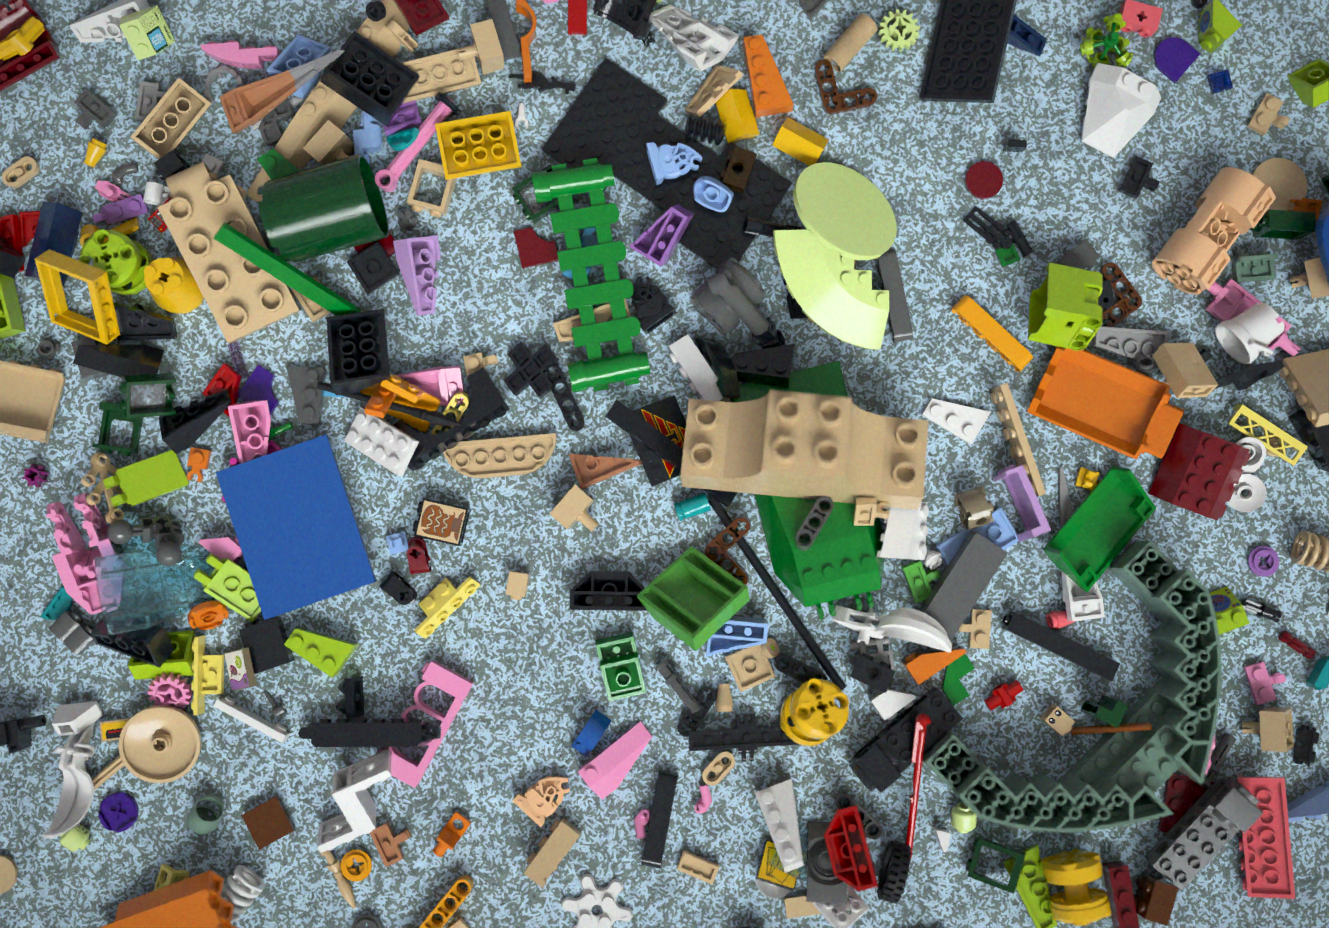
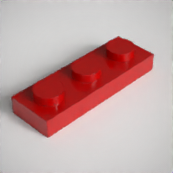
(11, 233)

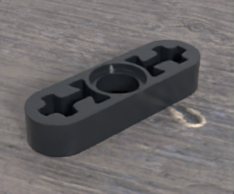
(709, 702)

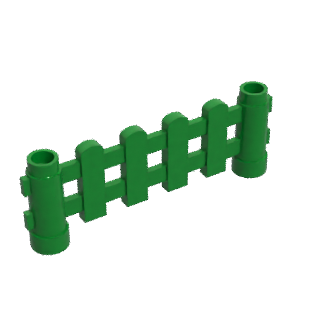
(562, 184)

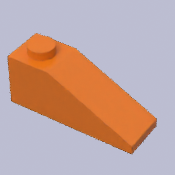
(926, 664)

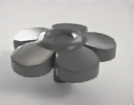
(407, 220)

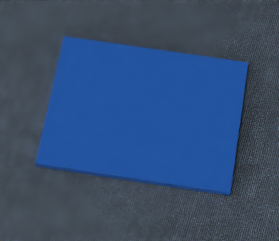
(296, 527)

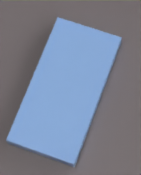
(998, 532)

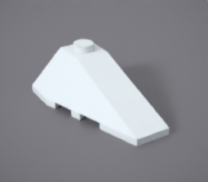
(106, 21)

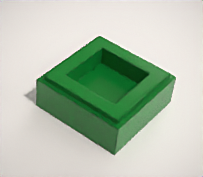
(1007, 256)

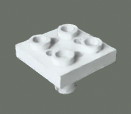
(837, 914)

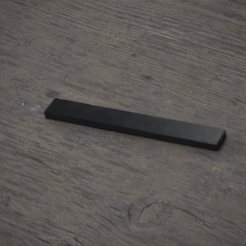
(656, 442)

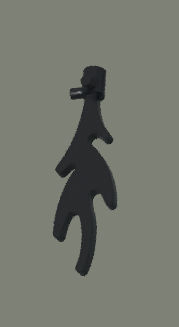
(540, 80)

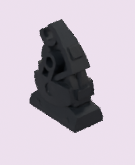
(650, 307)

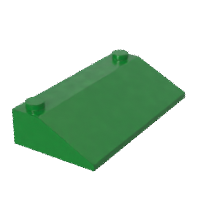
(1100, 527)

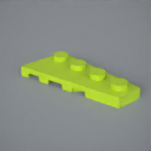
(1033, 888)

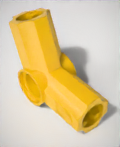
(21, 39)

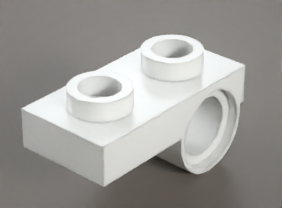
(156, 193)

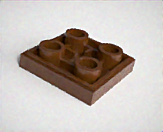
(268, 822)

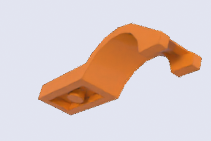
(523, 7)

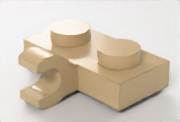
(1267, 114)
(867, 509)
(978, 628)

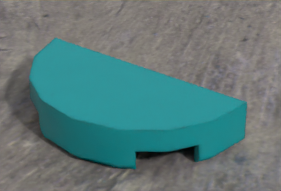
(402, 139)
(59, 604)

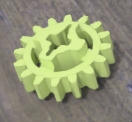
(892, 35)

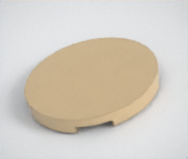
(1285, 180)

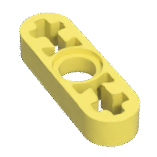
(453, 402)

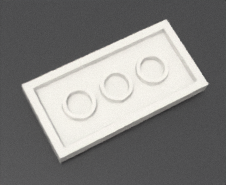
(381, 442)

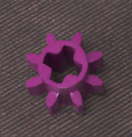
(37, 480)

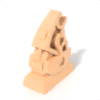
(538, 799)

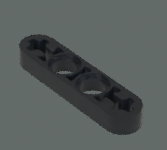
(567, 395)

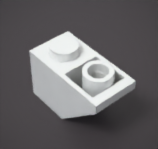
(891, 702)
(76, 717)

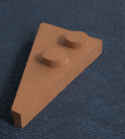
(595, 469)

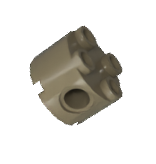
(974, 508)

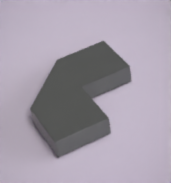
(269, 125)

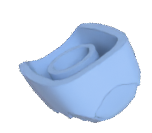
(712, 194)

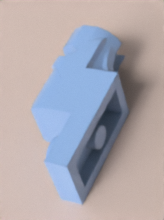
(368, 137)

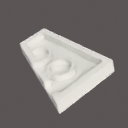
(957, 419)

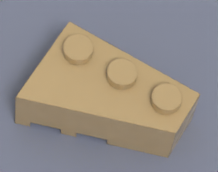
(551, 851)

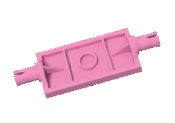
(1233, 300)

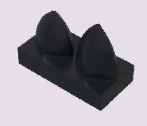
(353, 703)

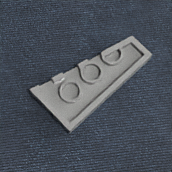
(1130, 342)

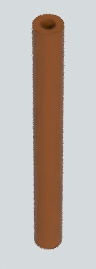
(1109, 729)

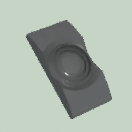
(821, 882)

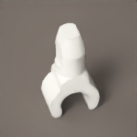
(521, 116)

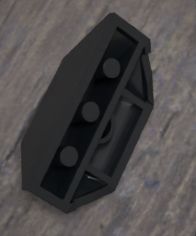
(607, 592)

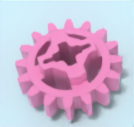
(170, 691)

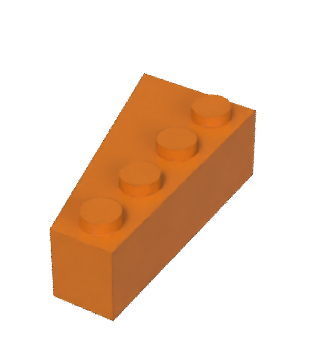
(765, 82)

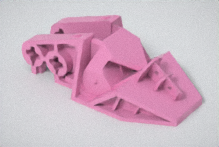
(73, 561)

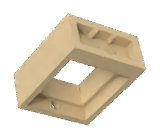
(419, 206)

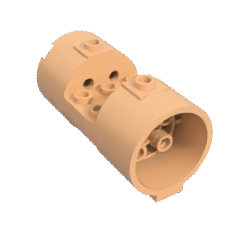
(1225, 210)

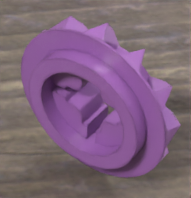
(1271, 561)

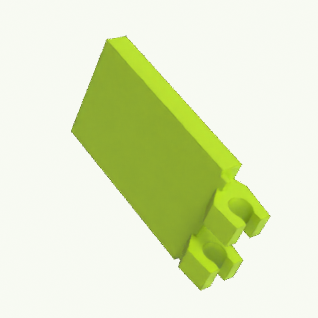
(147, 479)
(230, 585)

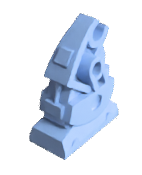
(668, 160)

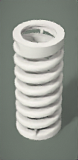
(239, 887)

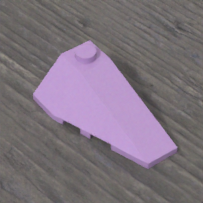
(417, 265)

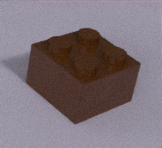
(1155, 898)

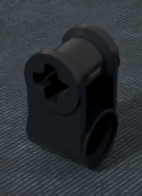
(396, 587)

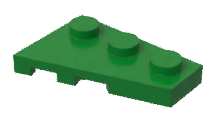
(276, 164)

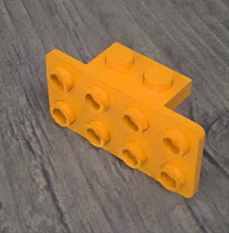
(407, 395)

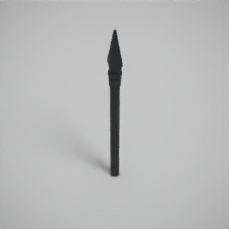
(432, 417)

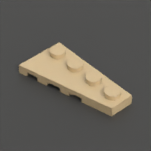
(564, 327)

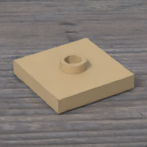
(749, 667)

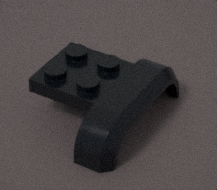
(629, 15)

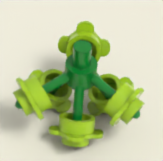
(1111, 42)

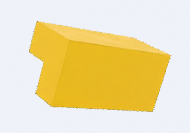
(737, 112)
(800, 142)

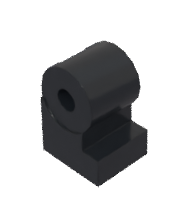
(1106, 298)

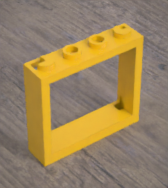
(105, 326)

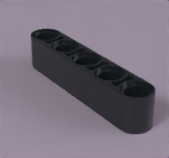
(659, 819)

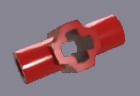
(1003, 695)

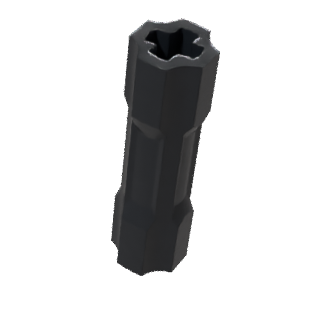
(759, 227)

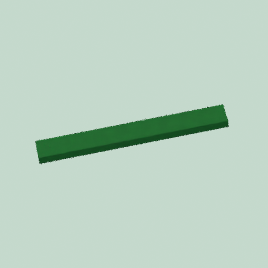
(283, 271)

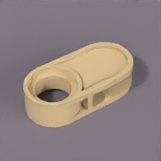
(401, 36)

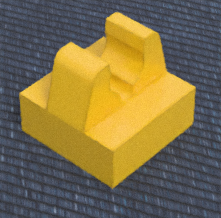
(1086, 478)

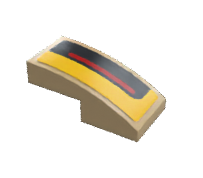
(112, 729)

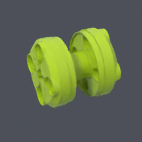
(120, 258)

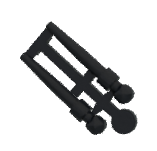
(1006, 243)

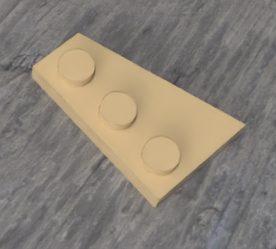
(712, 89)

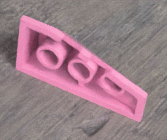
(250, 428)
(612, 764)

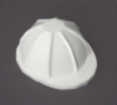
(1257, 452)

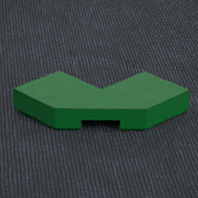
(952, 685)

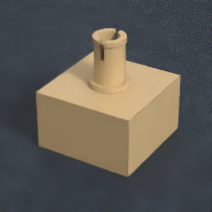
(485, 47)
(329, 144)
(1314, 278)
(574, 508)
(1274, 729)

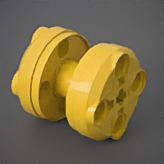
(814, 712)
(1079, 902)

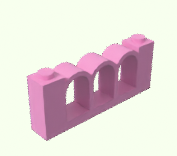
(448, 681)

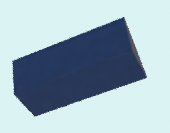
(55, 231)

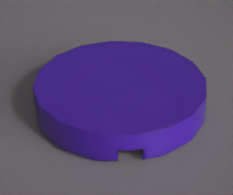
(118, 812)

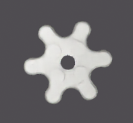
(595, 895)

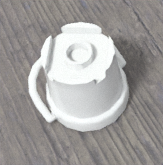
(1249, 333)

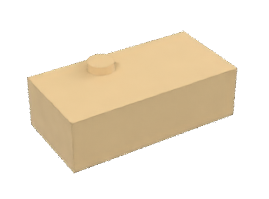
(171, 119)

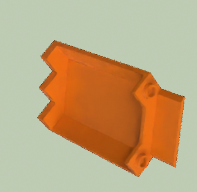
(1106, 403)
(184, 904)

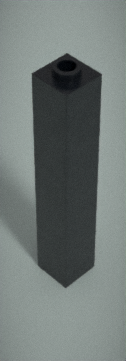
(1060, 645)

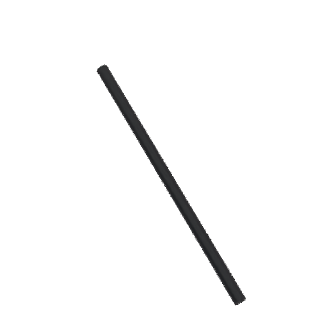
(779, 597)

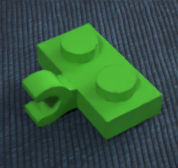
(918, 580)

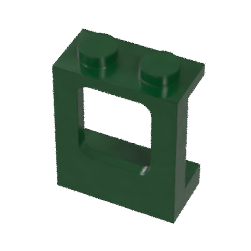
(112, 412)

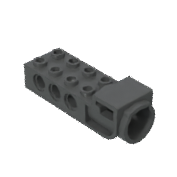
(1204, 831)

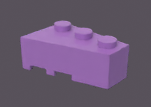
(664, 235)

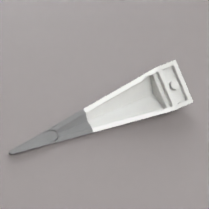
(1079, 604)

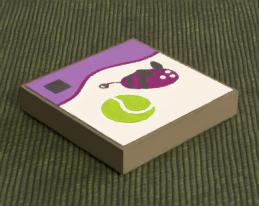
(240, 669)

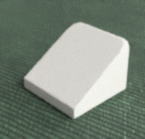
(943, 838)

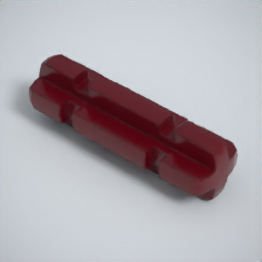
(1297, 644)

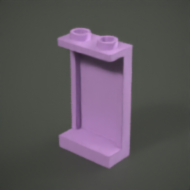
(1025, 501)

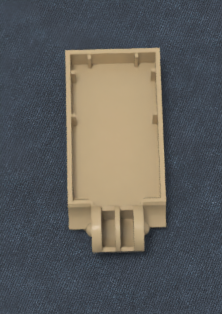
(235, 289)

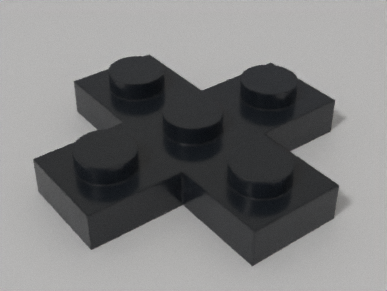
(531, 370)

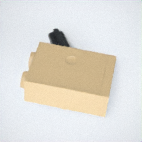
(1185, 369)

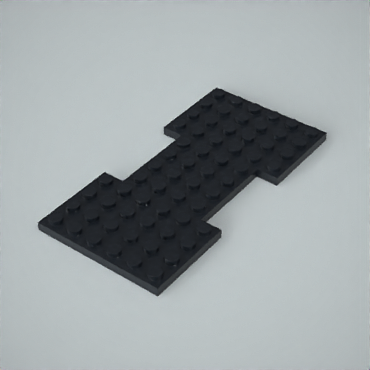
(615, 122)

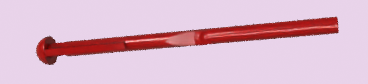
(917, 758)

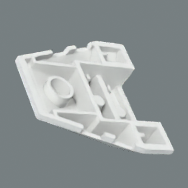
(694, 39)
(1116, 108)

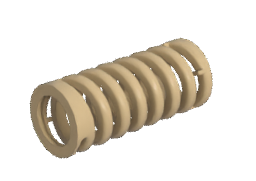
(1312, 545)

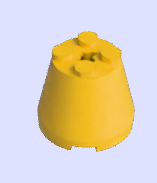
(172, 285)

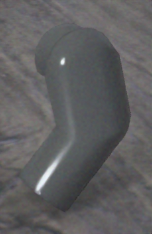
(122, 171)

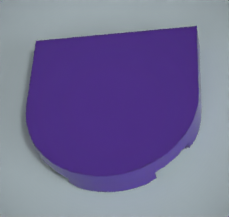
(1174, 57)

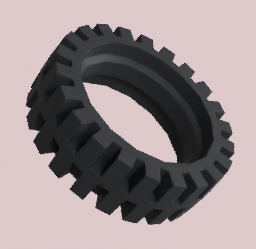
(894, 872)

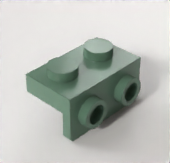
(1254, 268)

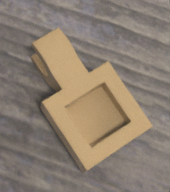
(477, 361)

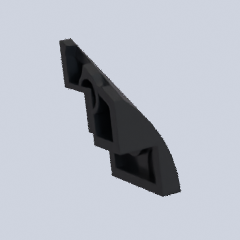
(1248, 376)

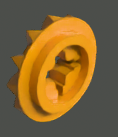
(352, 873)

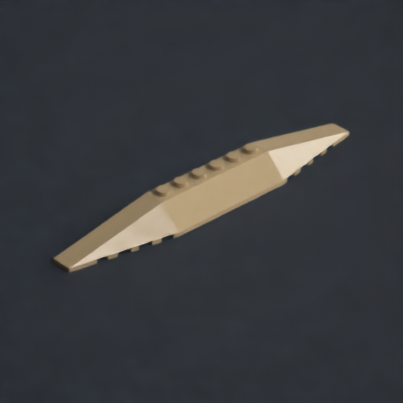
(326, 104)

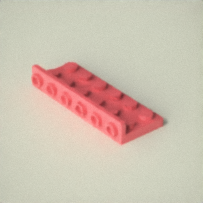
(1267, 841)

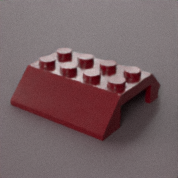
(44, 49)
(1199, 472)

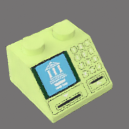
(146, 32)

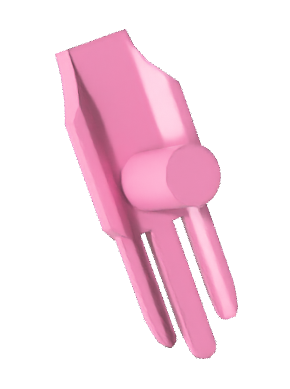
(110, 191)

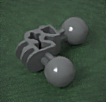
(165, 533)

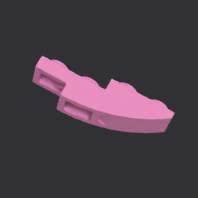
(235, 55)

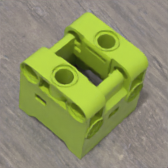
(1066, 307)

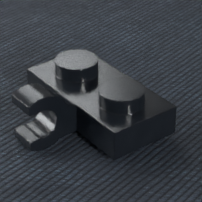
(1138, 177)

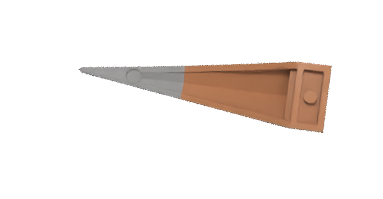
(253, 101)

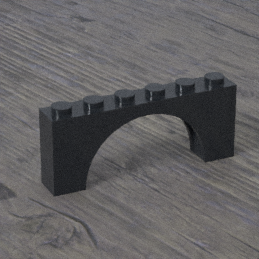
(484, 407)

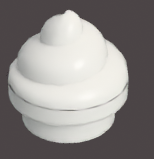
(933, 559)

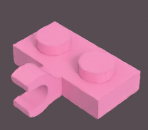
(1261, 682)

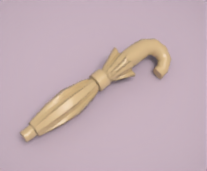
(343, 885)

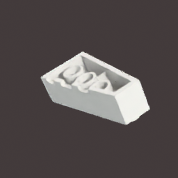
(695, 369)
(781, 818)

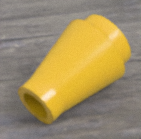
(94, 152)

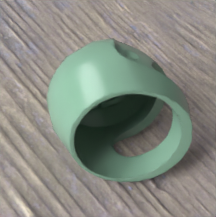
(198, 817)

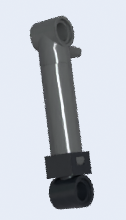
(762, 328)

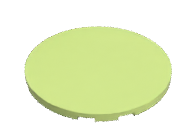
(844, 211)

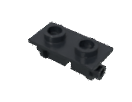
(1308, 738)

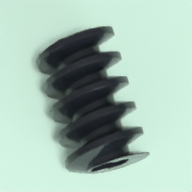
(705, 130)

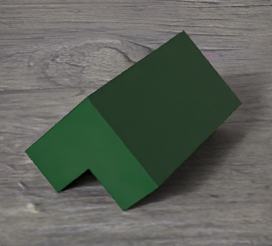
(1106, 710)

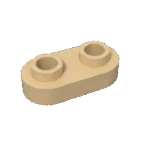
(20, 170)
(718, 767)

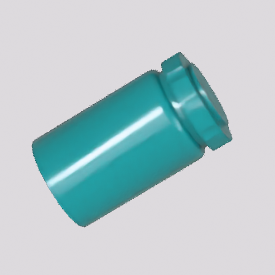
(692, 506)

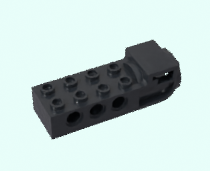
(890, 751)

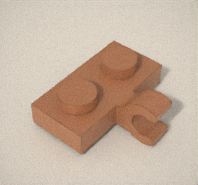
(388, 843)

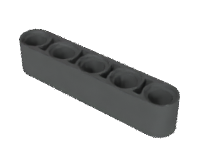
(891, 278)

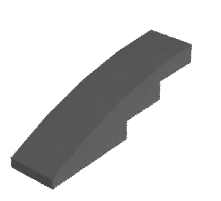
(504, 28)

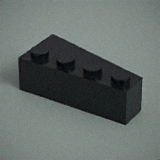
(146, 645)

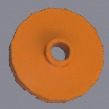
(208, 615)

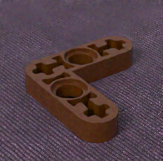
(839, 99)
(1123, 303)
(723, 547)

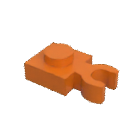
(1307, 205)
(198, 460)

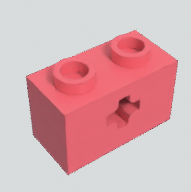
(1140, 17)

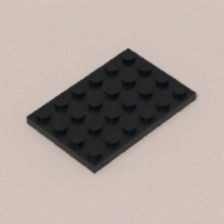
(967, 51)

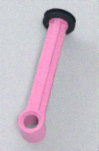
(407, 155)

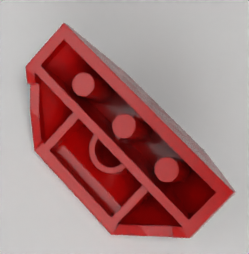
(850, 850)

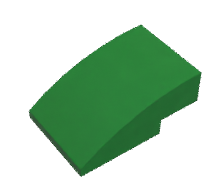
(620, 666)

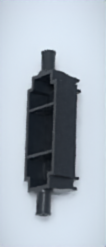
(17, 732)

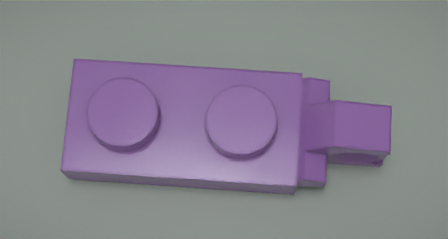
(122, 210)

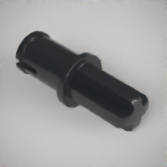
(1019, 238)
(1261, 610)

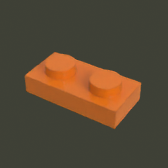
(380, 402)

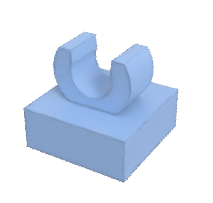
(397, 542)

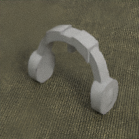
(213, 73)

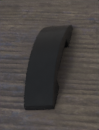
(728, 379)

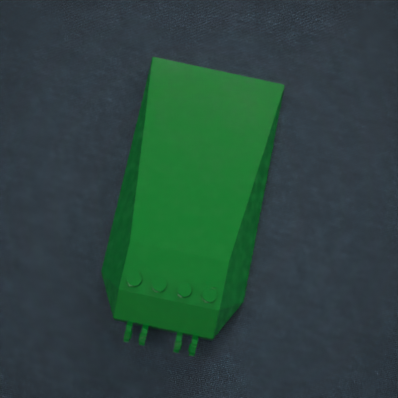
(843, 555)

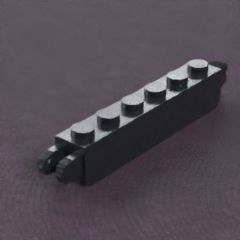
(370, 734)

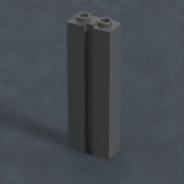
(963, 582)

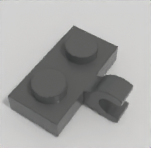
(93, 109)

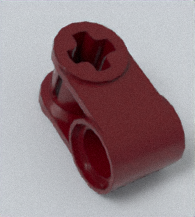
(418, 556)

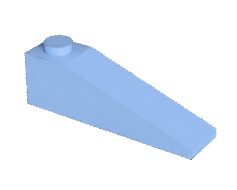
(1310, 805)

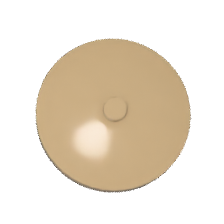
(160, 744)

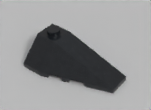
(120, 359)
(192, 421)

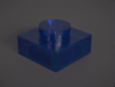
(1220, 81)

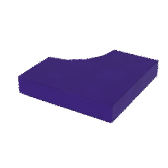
(259, 388)

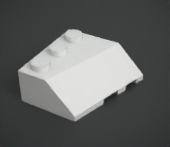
(905, 533)

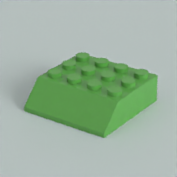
(694, 598)

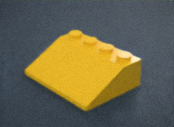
(478, 145)

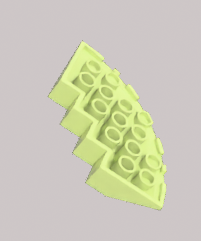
(831, 289)

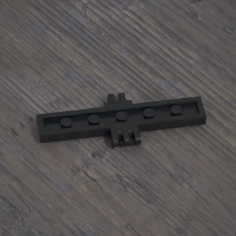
(744, 737)

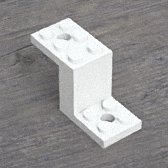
(354, 800)

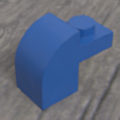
(591, 733)

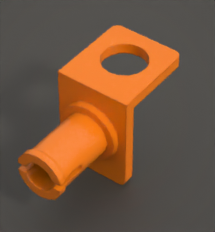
(450, 834)

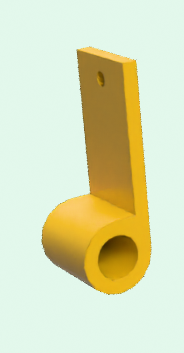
(126, 228)

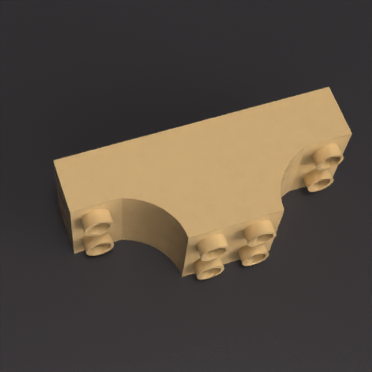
(804, 449)

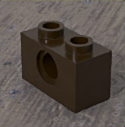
(743, 159)

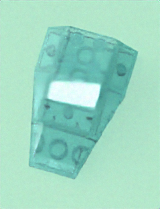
(143, 593)

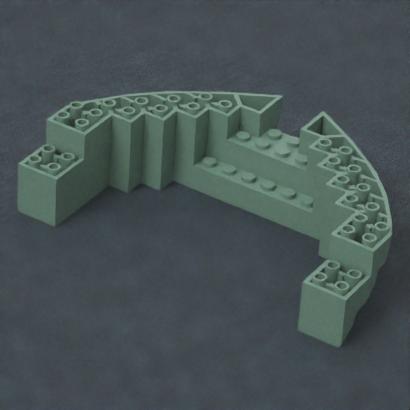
(1123, 769)

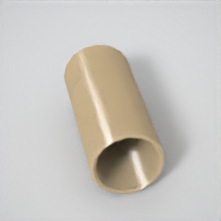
(859, 33)

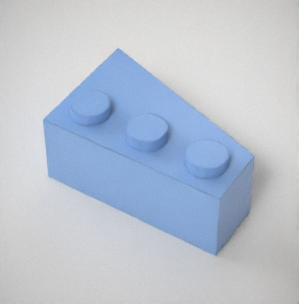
(738, 633)

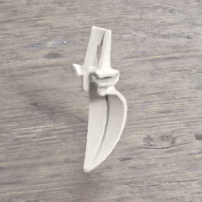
(900, 624)
(77, 784)

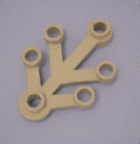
(103, 469)

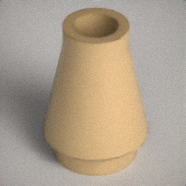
(724, 698)

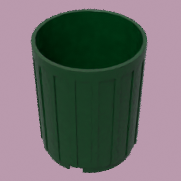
(323, 209)

